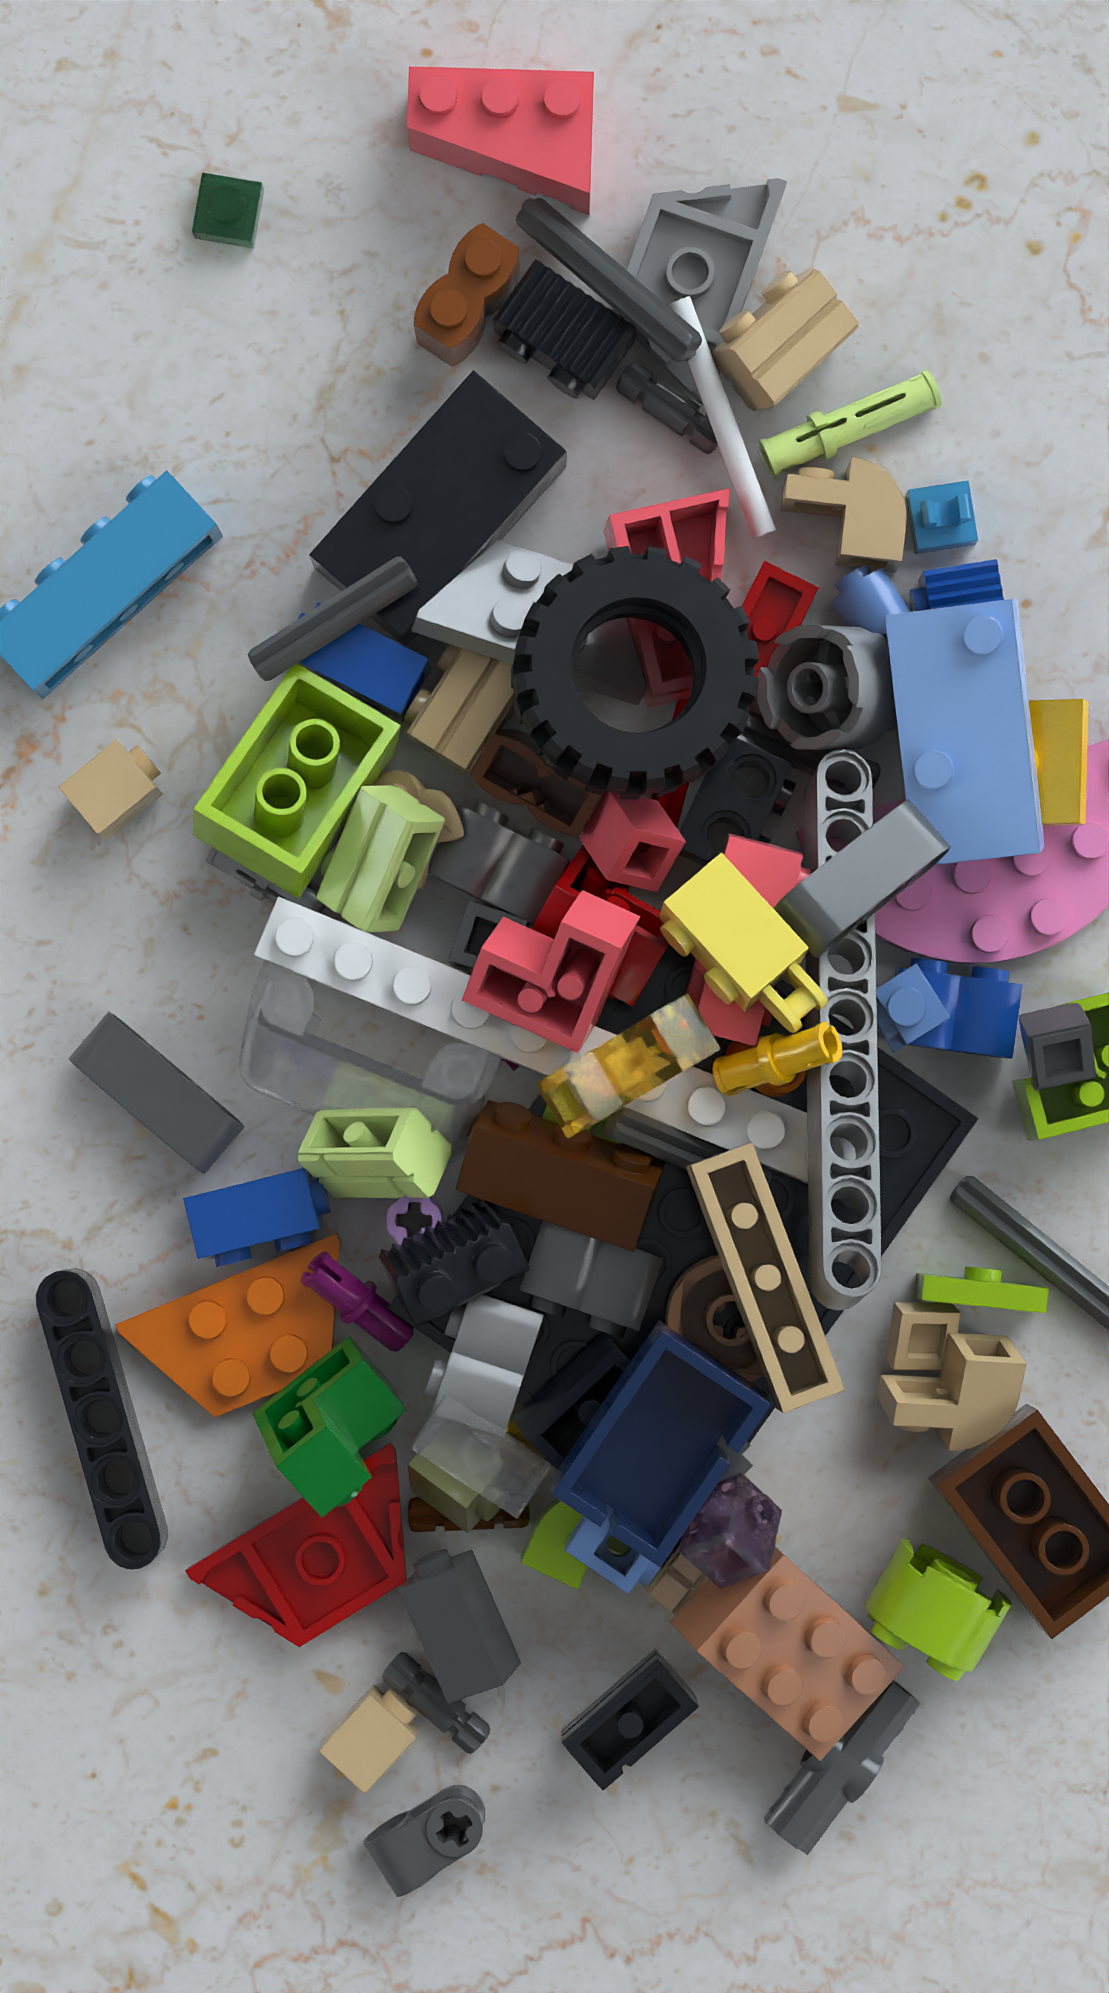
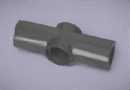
(843, 1774)

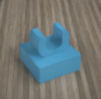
(941, 517)

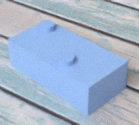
(967, 727)

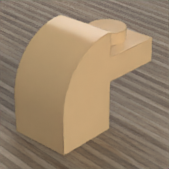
(868, 510)
(968, 1401)

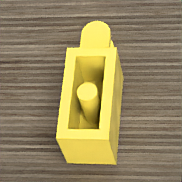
(740, 943)

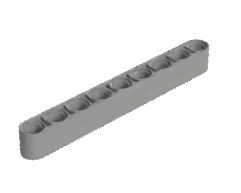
(828, 1112)

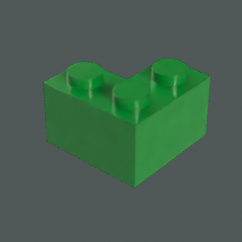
(324, 1421)

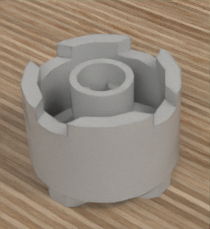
(828, 687)

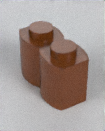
(477, 285)

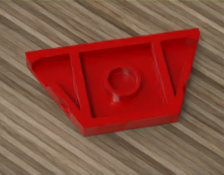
(311, 1569)

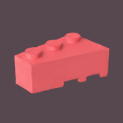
(508, 125)
(773, 874)

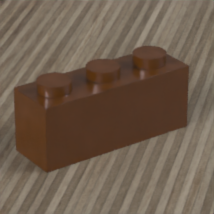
(569, 1182)

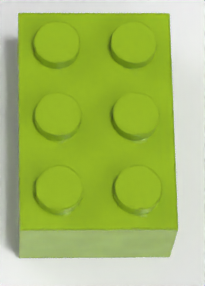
(295, 779)

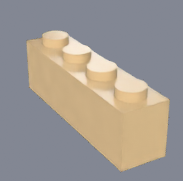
(765, 1278)

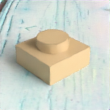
(920, 1334)

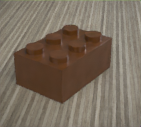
(1033, 1518)

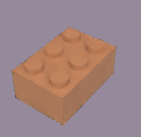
(790, 1651)

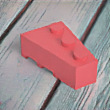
(684, 528)

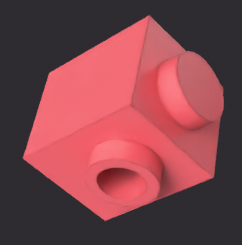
(632, 841)

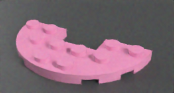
(1009, 903)

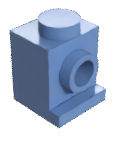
(907, 1008)
(590, 1547)

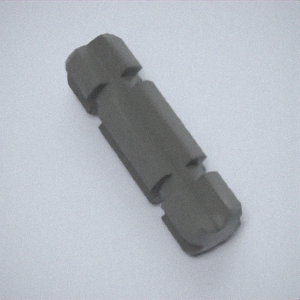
(667, 406)
(427, 1697)

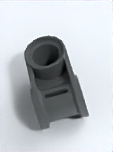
(419, 1845)

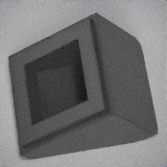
(1058, 1045)

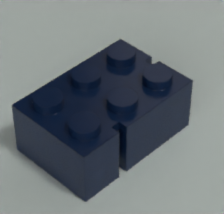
(656, 1443)

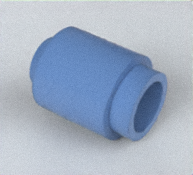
(867, 599)

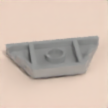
(704, 250)
(488, 607)

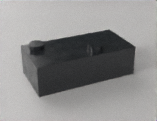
(443, 499)

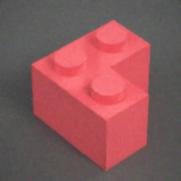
(558, 982)

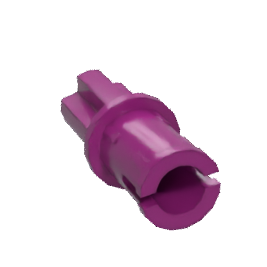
(357, 1302)

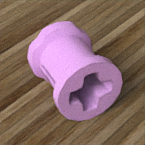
(429, 1206)

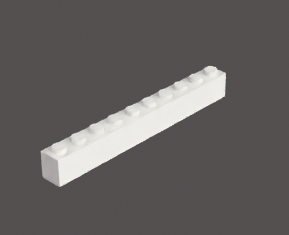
(433, 995)

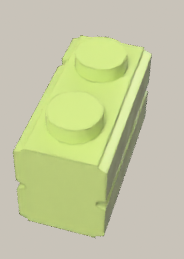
(379, 858)
(375, 1153)

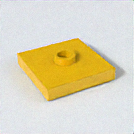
(1061, 758)

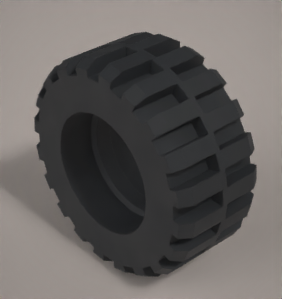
(650, 590)

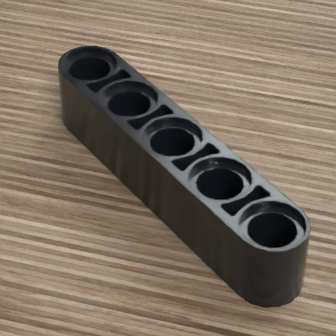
(96, 1448)

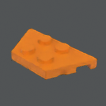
(240, 1333)

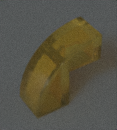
(628, 1066)

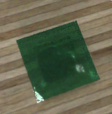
(228, 210)

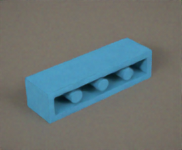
(104, 582)

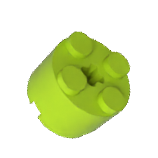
(935, 1608)

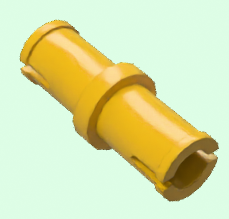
(777, 1059)

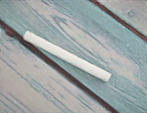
(726, 428)

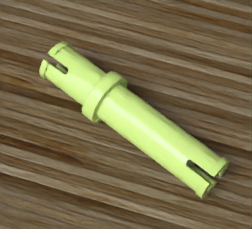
(826, 433)

